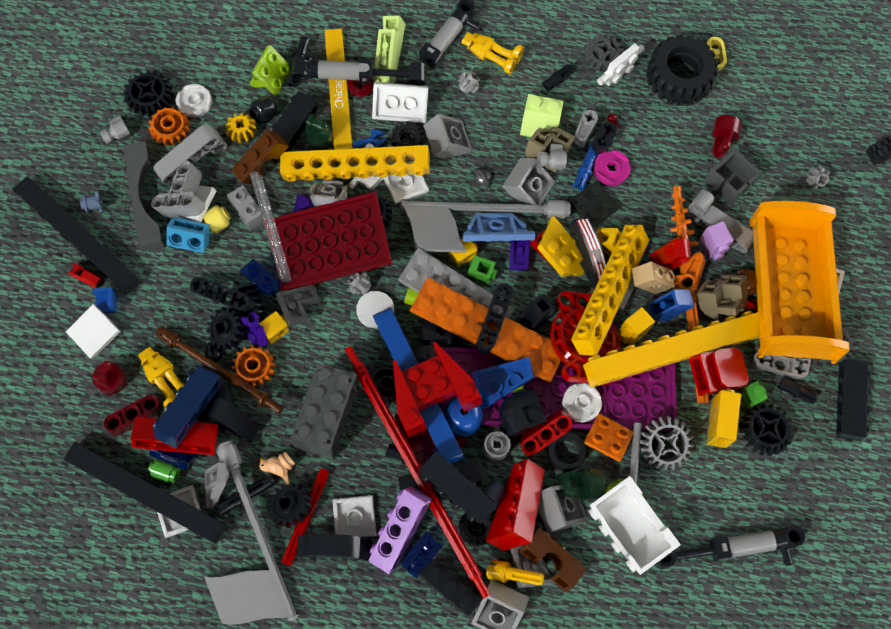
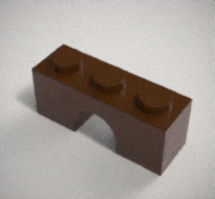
(267, 147)
(567, 568)

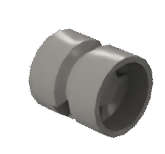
(496, 446)

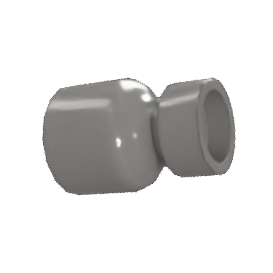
(117, 130)
(555, 159)

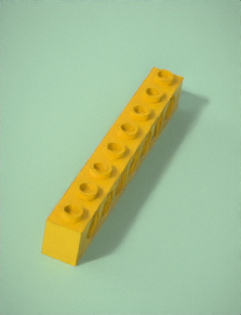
(347, 157)
(610, 290)

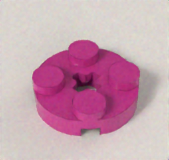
(608, 177)

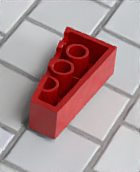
(518, 507)

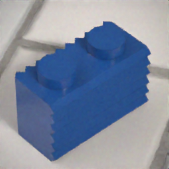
(670, 304)

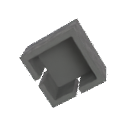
(733, 176)

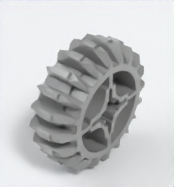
(661, 449)

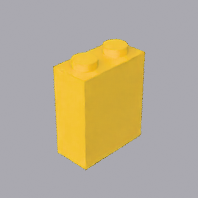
(723, 418)

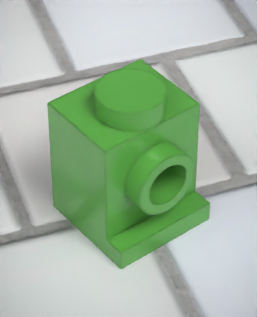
(479, 264)
(756, 394)

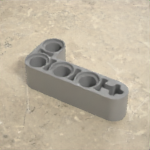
(191, 149)
(708, 215)

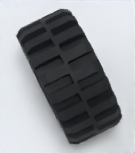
(687, 51)

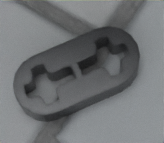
(606, 138)

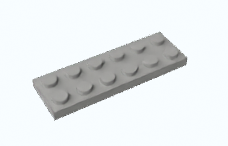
(424, 265)

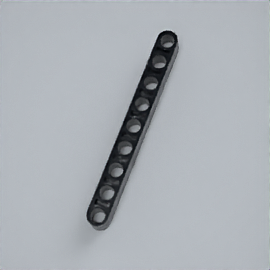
(77, 235)
(145, 492)

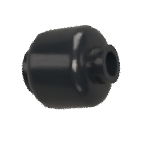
(263, 109)

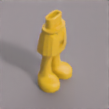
(483, 46)
(156, 370)

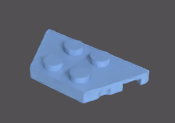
(497, 227)

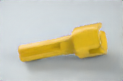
(503, 572)

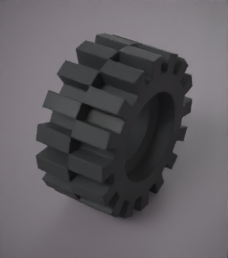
(398, 132)
(880, 151)
(468, 537)

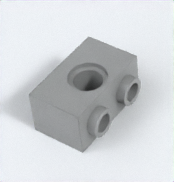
(245, 208)

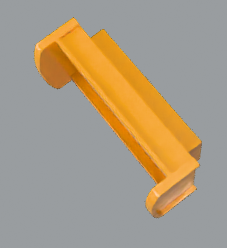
(797, 281)

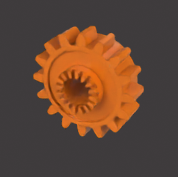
(164, 118)
(254, 356)

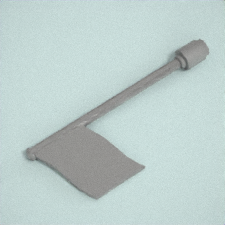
(437, 230)
(249, 594)

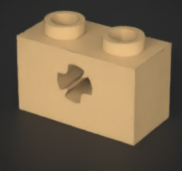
(653, 278)

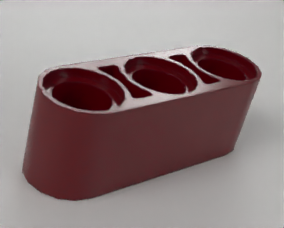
(123, 414)

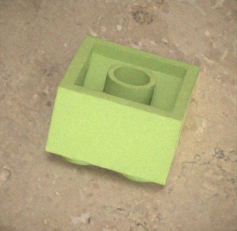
(541, 113)

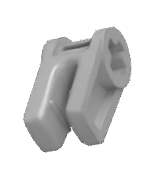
(585, 128)

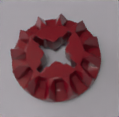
(353, 87)

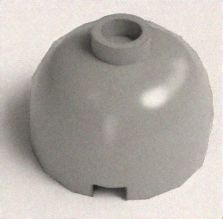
(327, 192)

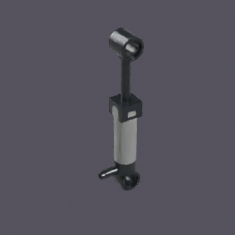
(431, 52)
(305, 68)
(743, 545)

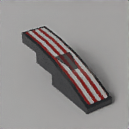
(590, 249)

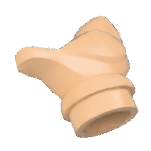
(278, 465)

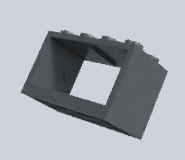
(325, 411)

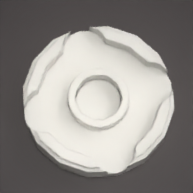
(199, 101)
(371, 304)
(582, 402)

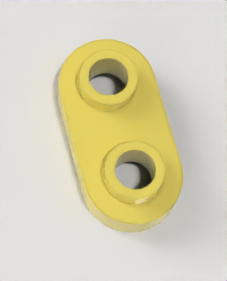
(719, 52)

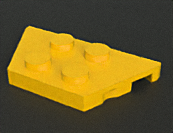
(560, 250)

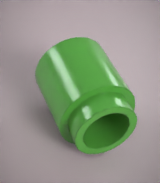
(164, 471)

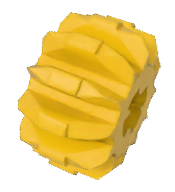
(235, 129)

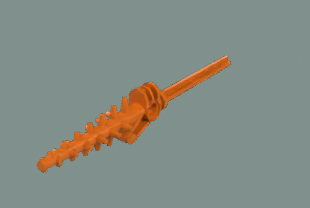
(690, 270)

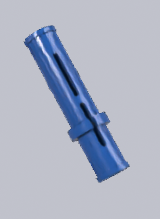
(584, 172)

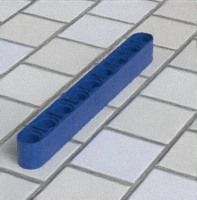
(432, 416)

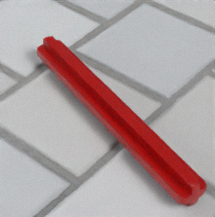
(315, 494)

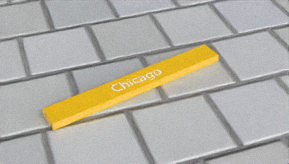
(338, 93)

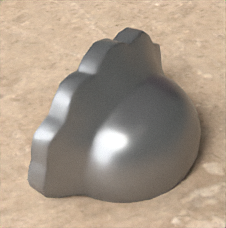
(483, 177)

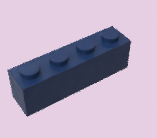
(186, 407)

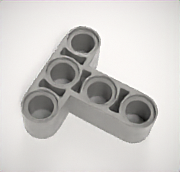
(182, 197)

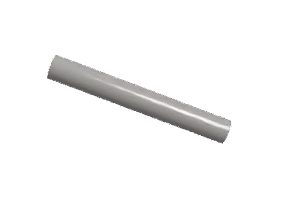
(635, 451)

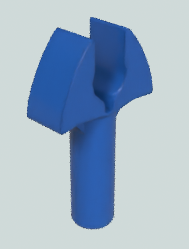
(378, 143)

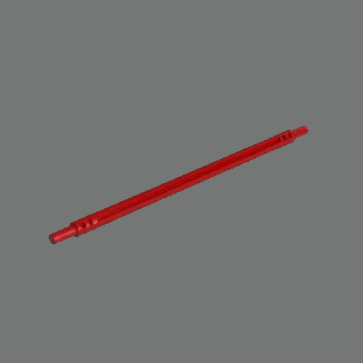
(412, 463)

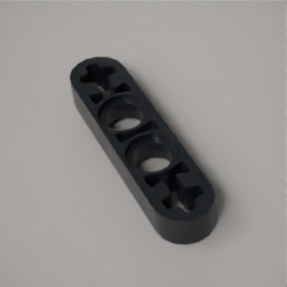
(221, 294)
(492, 316)

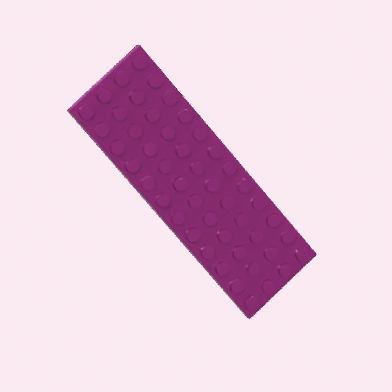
(624, 401)

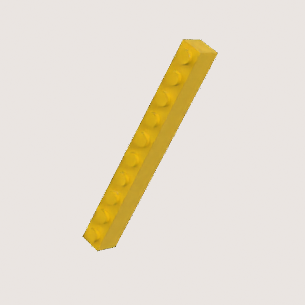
(671, 349)

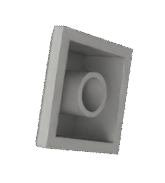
(447, 137)
(528, 182)
(560, 510)
(501, 609)

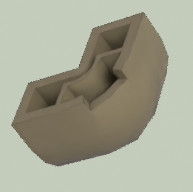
(544, 138)
(723, 296)

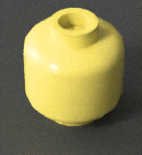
(218, 218)

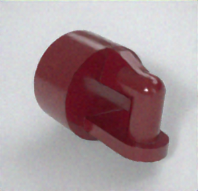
(725, 131)
(109, 378)

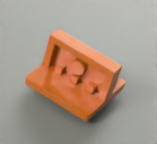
(609, 437)

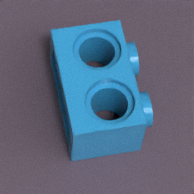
(188, 234)

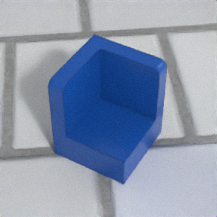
(106, 299)

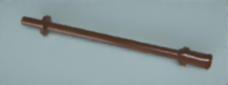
(174, 341)

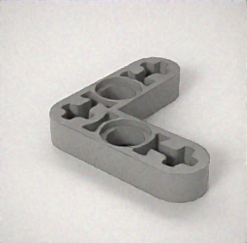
(790, 365)

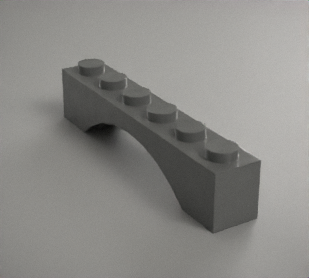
(138, 162)

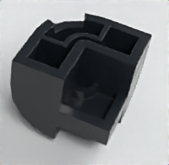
(520, 413)

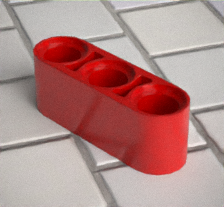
(672, 254)
(541, 441)

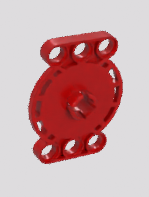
(565, 329)

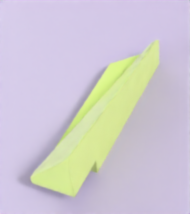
(389, 46)

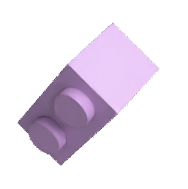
(715, 241)

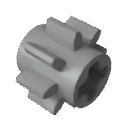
(468, 82)
(818, 176)
(359, 283)

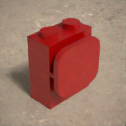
(719, 371)

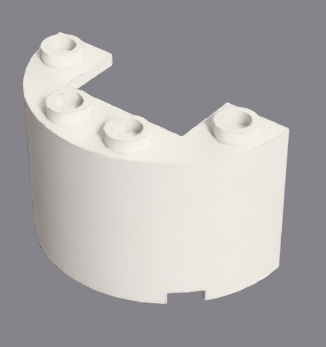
(633, 526)

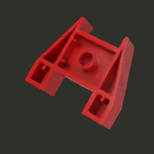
(430, 384)

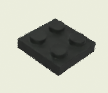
(594, 203)

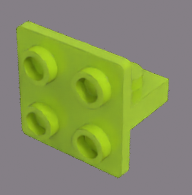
(270, 71)

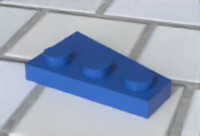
(501, 380)

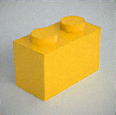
(636, 327)

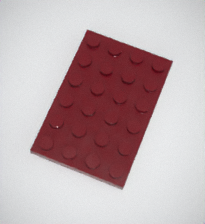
(333, 241)

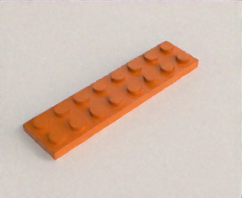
(465, 318)

